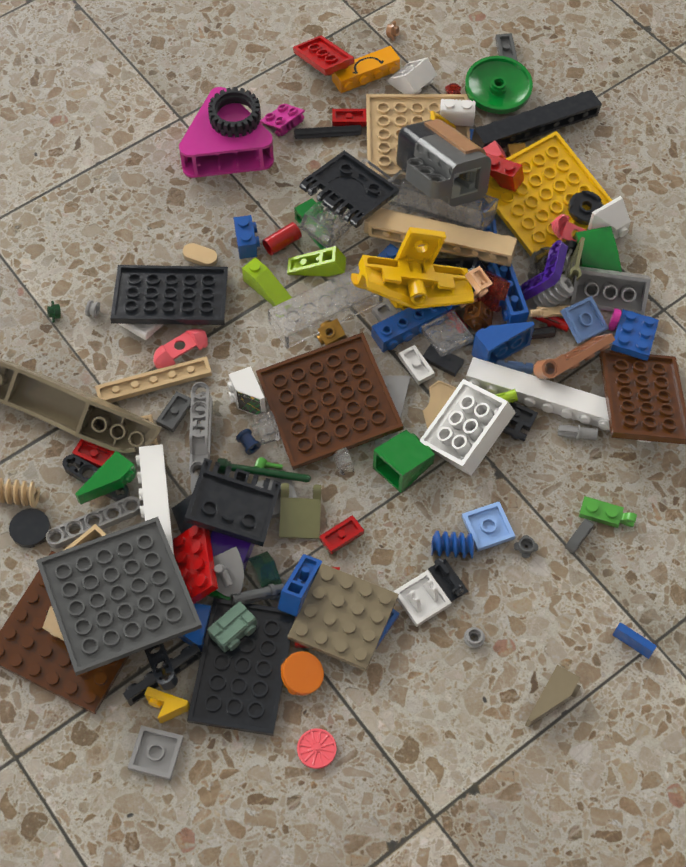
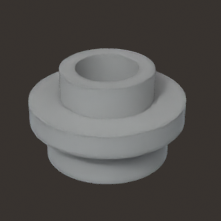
(474, 631)

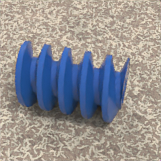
(452, 544)

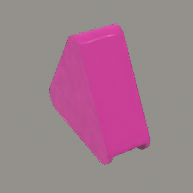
(212, 154)

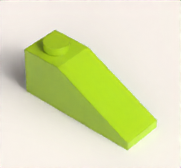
(318, 263)
(264, 282)

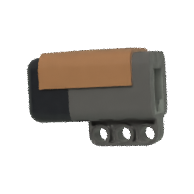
(443, 162)

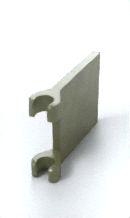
(573, 268)
(300, 515)

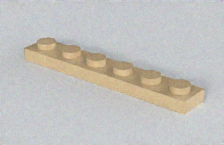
(154, 380)

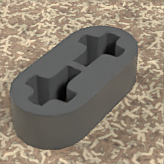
(579, 536)

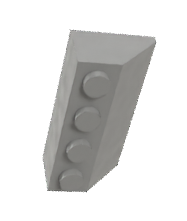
(612, 289)

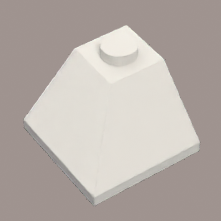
(613, 215)

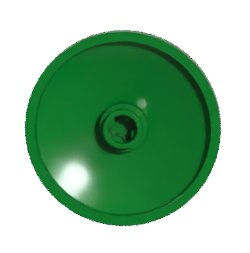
(498, 84)

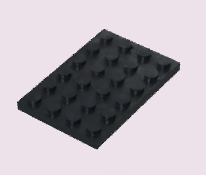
(170, 295)
(245, 684)

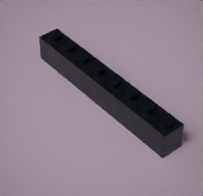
(539, 120)

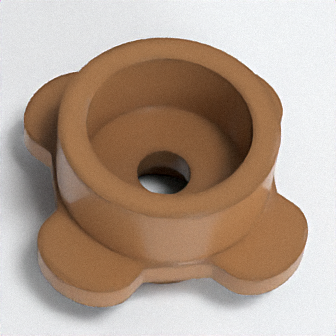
(392, 30)

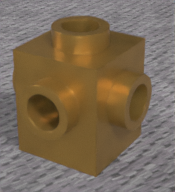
(328, 328)

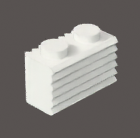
(458, 112)

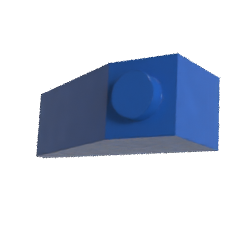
(298, 585)

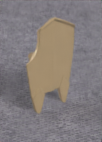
(439, 395)

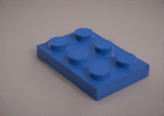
(635, 335)

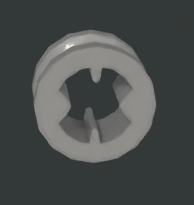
(92, 309)

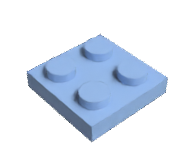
(488, 526)

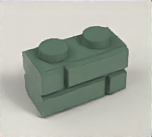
(232, 627)

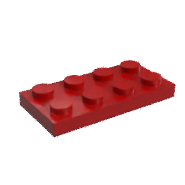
(323, 55)
(196, 562)

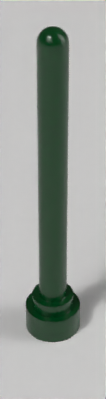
(263, 471)

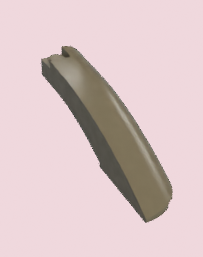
(74, 410)

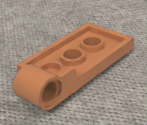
(572, 358)

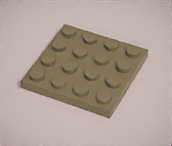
(343, 617)

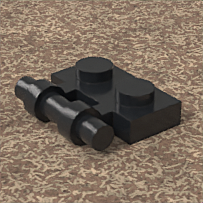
(523, 418)

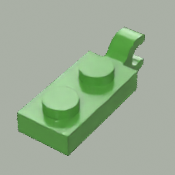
(606, 513)

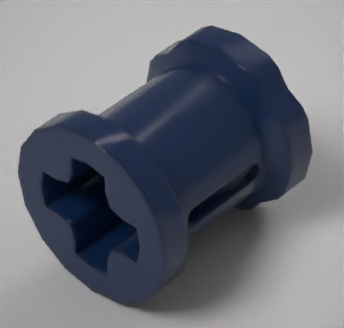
(248, 441)

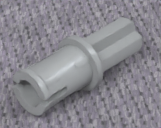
(578, 432)

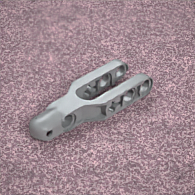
(199, 440)

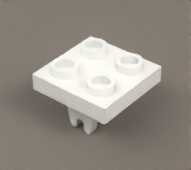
(422, 598)

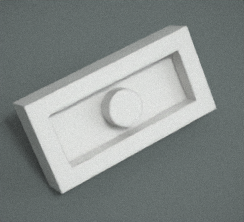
(416, 364)

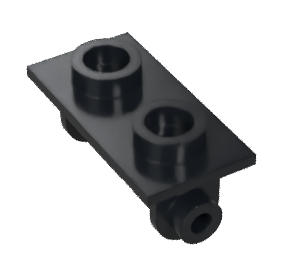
(447, 579)

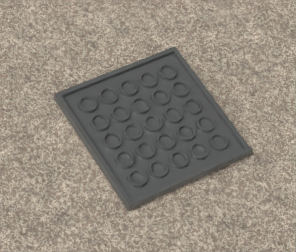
(118, 595)

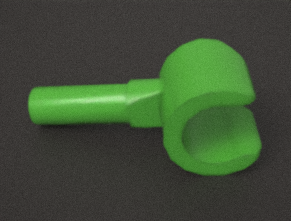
(262, 463)

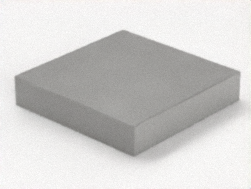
(155, 752)

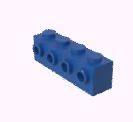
(514, 307)
(403, 326)

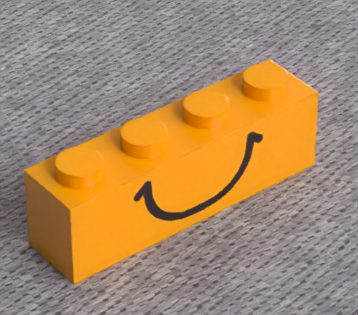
(367, 69)

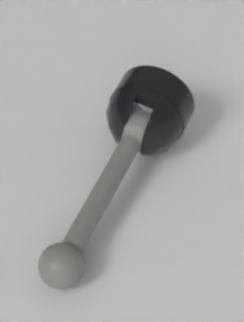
(571, 247)

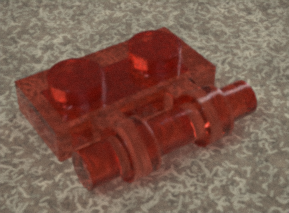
(498, 291)

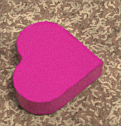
(614, 320)

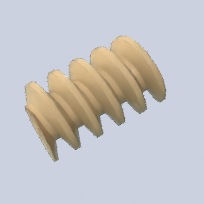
(19, 494)

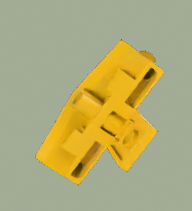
(412, 277)

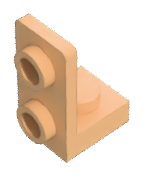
(479, 281)

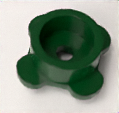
(54, 311)

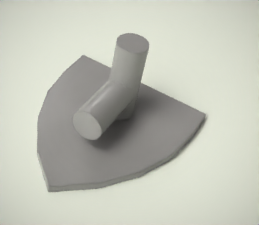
(229, 572)

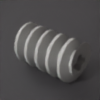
(555, 294)

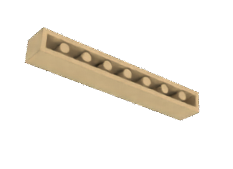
(458, 241)

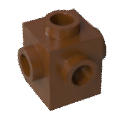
(478, 315)

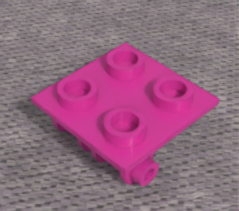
(284, 118)

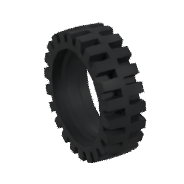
(230, 97)

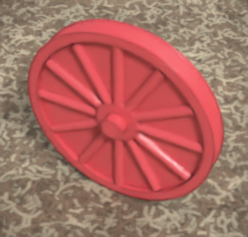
(316, 748)

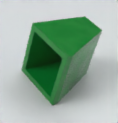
(402, 460)

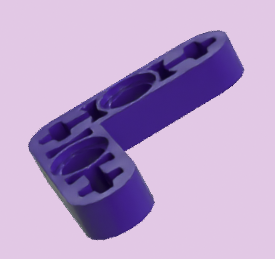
(551, 274)

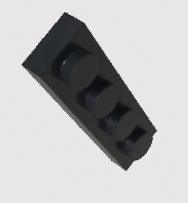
(186, 658)

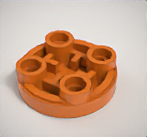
(302, 673)

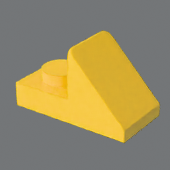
(171, 705)

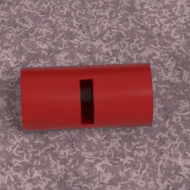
(281, 238)

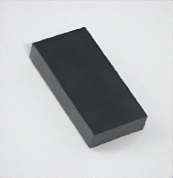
(449, 363)

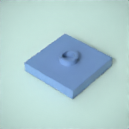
(584, 319)

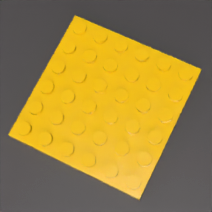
(550, 181)

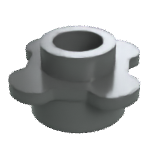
(526, 540)

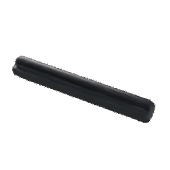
(321, 132)

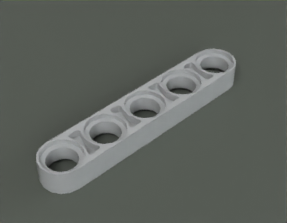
(83, 521)

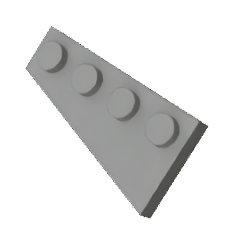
(398, 389)

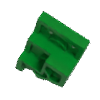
(599, 249)

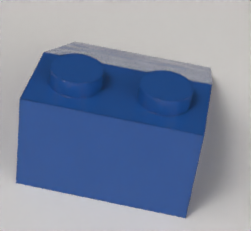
(501, 340)

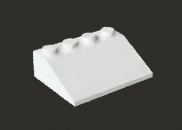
(468, 426)

